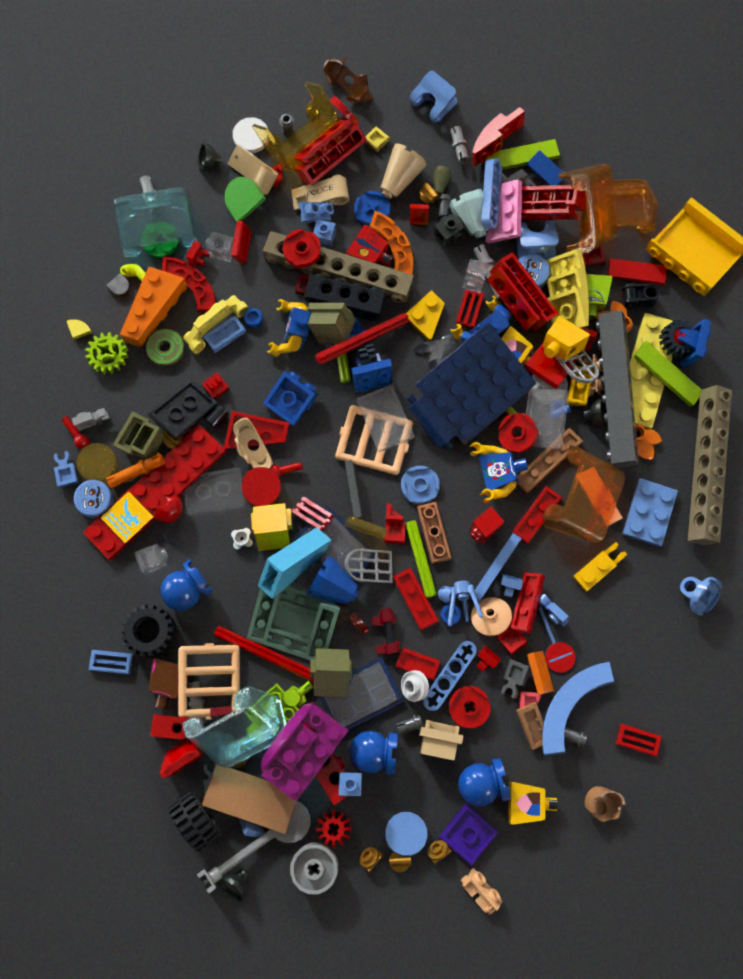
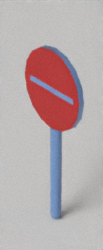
(559, 655)

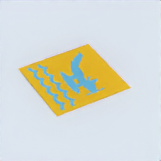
(126, 517)

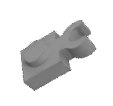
(88, 419)

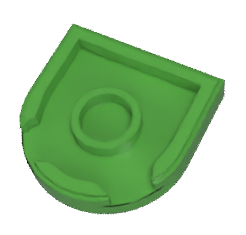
(243, 197)

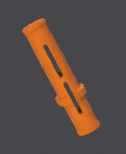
(138, 469)

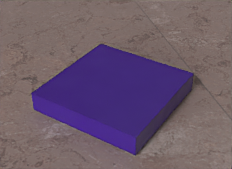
(468, 834)

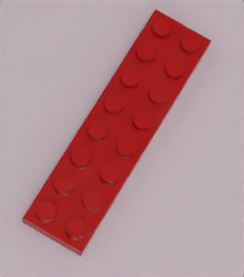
(181, 469)

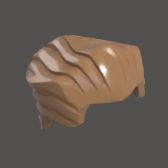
(604, 803)

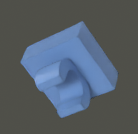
(511, 583)

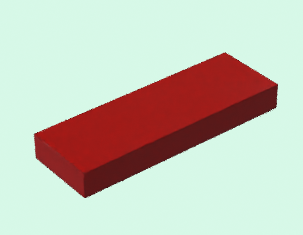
(637, 271)
(533, 518)
(415, 599)
(527, 603)

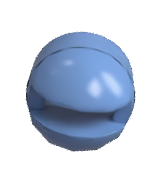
(444, 594)

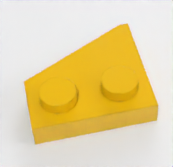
(426, 315)

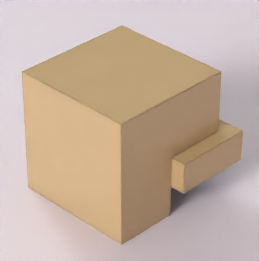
(440, 740)

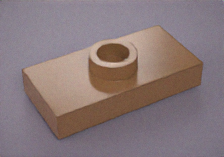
(532, 724)

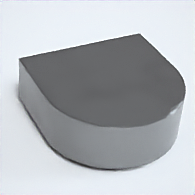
(119, 286)

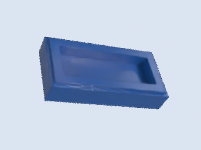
(545, 169)

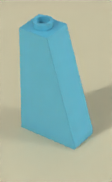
(292, 561)

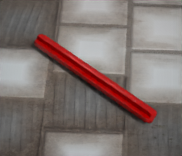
(362, 338)
(263, 652)

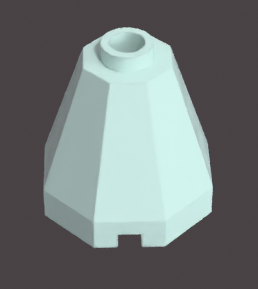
(470, 212)

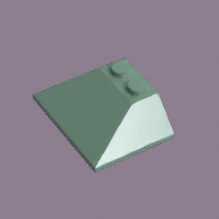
(293, 622)

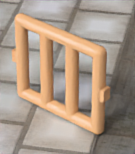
(358, 458)
(184, 671)

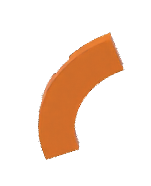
(396, 240)

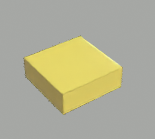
(376, 139)

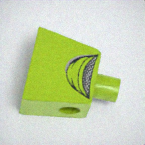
(597, 293)

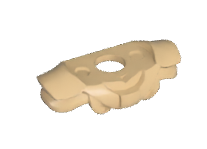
(244, 432)

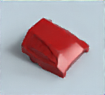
(178, 757)

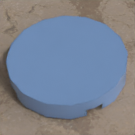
(420, 485)
(406, 834)

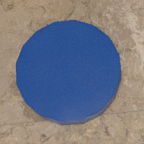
(368, 204)

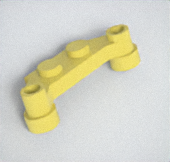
(210, 319)

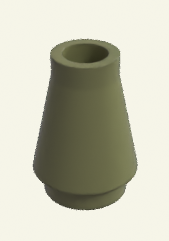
(441, 178)

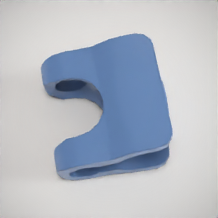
(437, 90)
(538, 243)

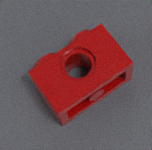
(486, 526)

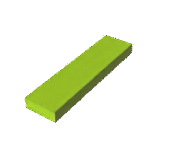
(522, 155)
(668, 373)

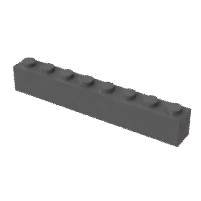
(618, 389)

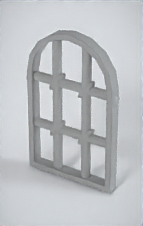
(579, 371)
(362, 570)

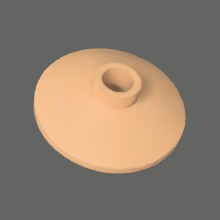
(493, 624)

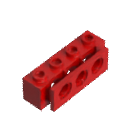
(328, 151)
(552, 202)
(524, 301)
(336, 765)

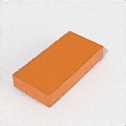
(540, 672)

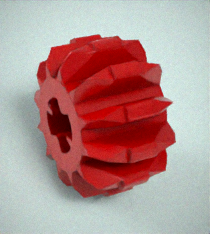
(326, 826)

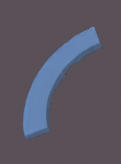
(566, 699)

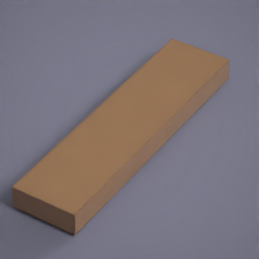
(547, 462)

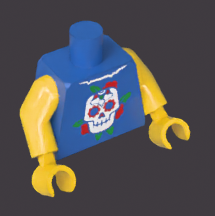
(296, 328)
(499, 470)

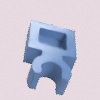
(65, 472)
(556, 614)

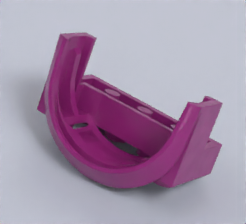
(292, 745)

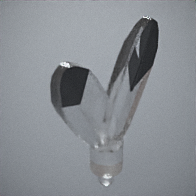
(436, 346)

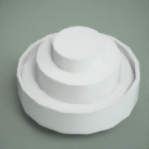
(414, 686)

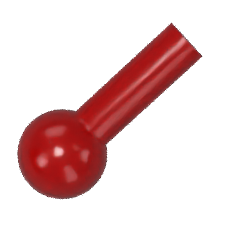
(80, 440)
(287, 469)

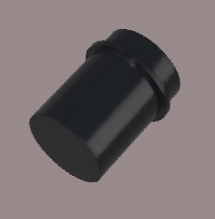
(217, 416)

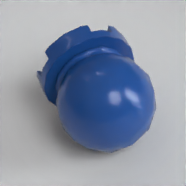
(183, 588)
(373, 752)
(483, 783)

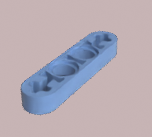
(491, 193)
(496, 566)
(450, 676)

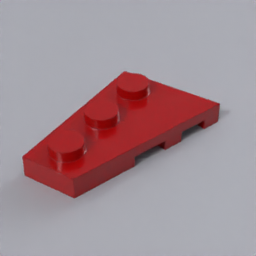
(269, 430)

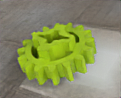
(106, 344)

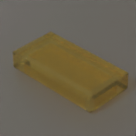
(365, 527)

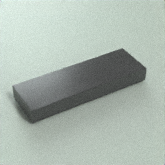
(353, 489)

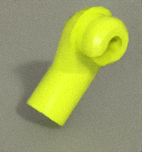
(132, 270)

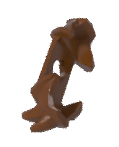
(336, 71)

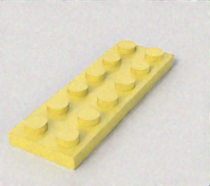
(645, 386)

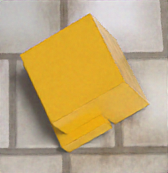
(271, 526)

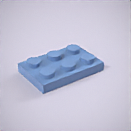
(649, 512)

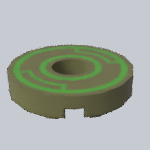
(162, 337)

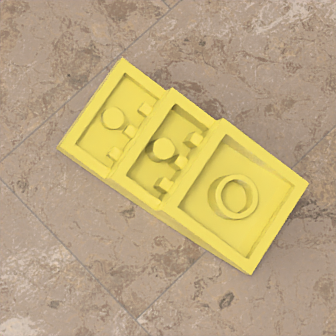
(569, 287)

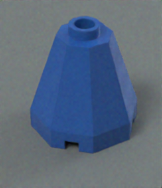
(333, 584)

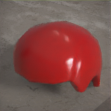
(169, 512)

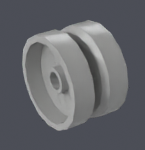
(314, 881)

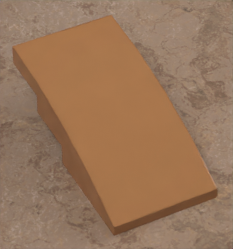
(248, 799)

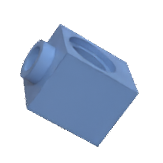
(325, 232)
(350, 784)

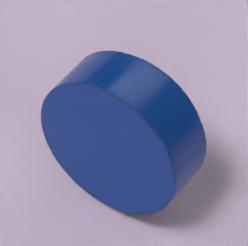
(253, 318)
(445, 613)

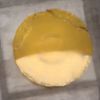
(96, 462)

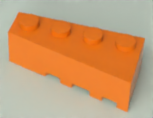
(153, 300)

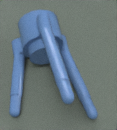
(462, 591)

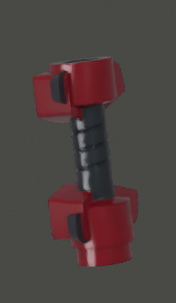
(387, 619)

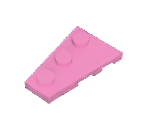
(509, 213)

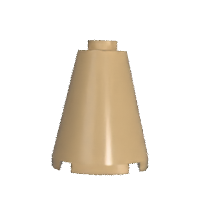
(401, 170)

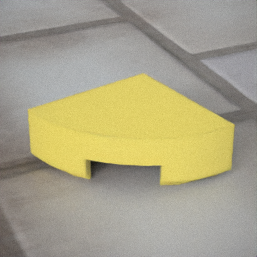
(78, 328)

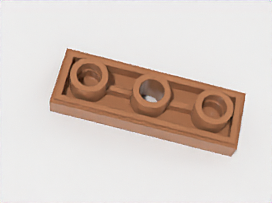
(436, 544)

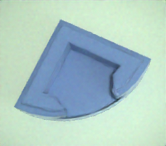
(251, 829)

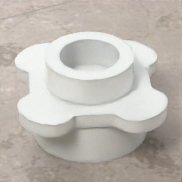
(237, 534)

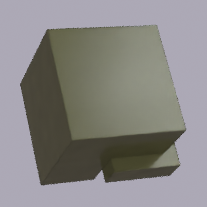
(330, 322)
(139, 437)
(331, 672)

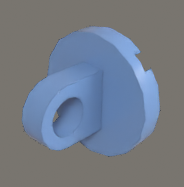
(704, 596)

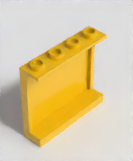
(697, 247)

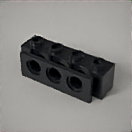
(369, 310)

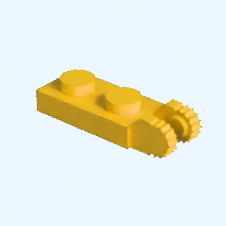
(597, 568)

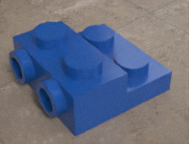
(291, 397)

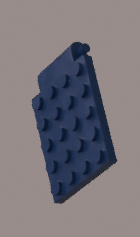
(469, 389)

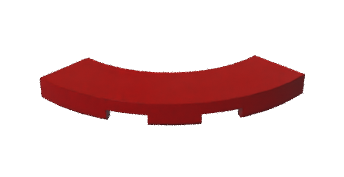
(195, 281)

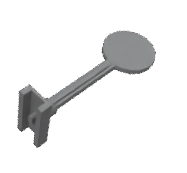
(296, 830)

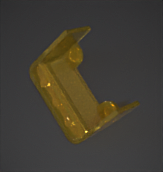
(321, 118)

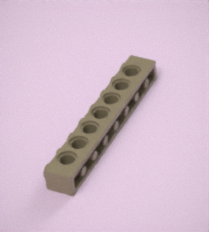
(349, 265)
(710, 466)

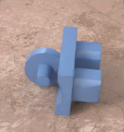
(315, 210)

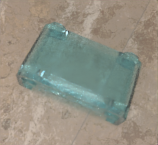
(154, 219)
(242, 733)

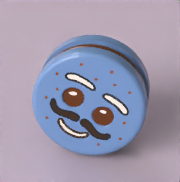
(537, 268)
(93, 498)

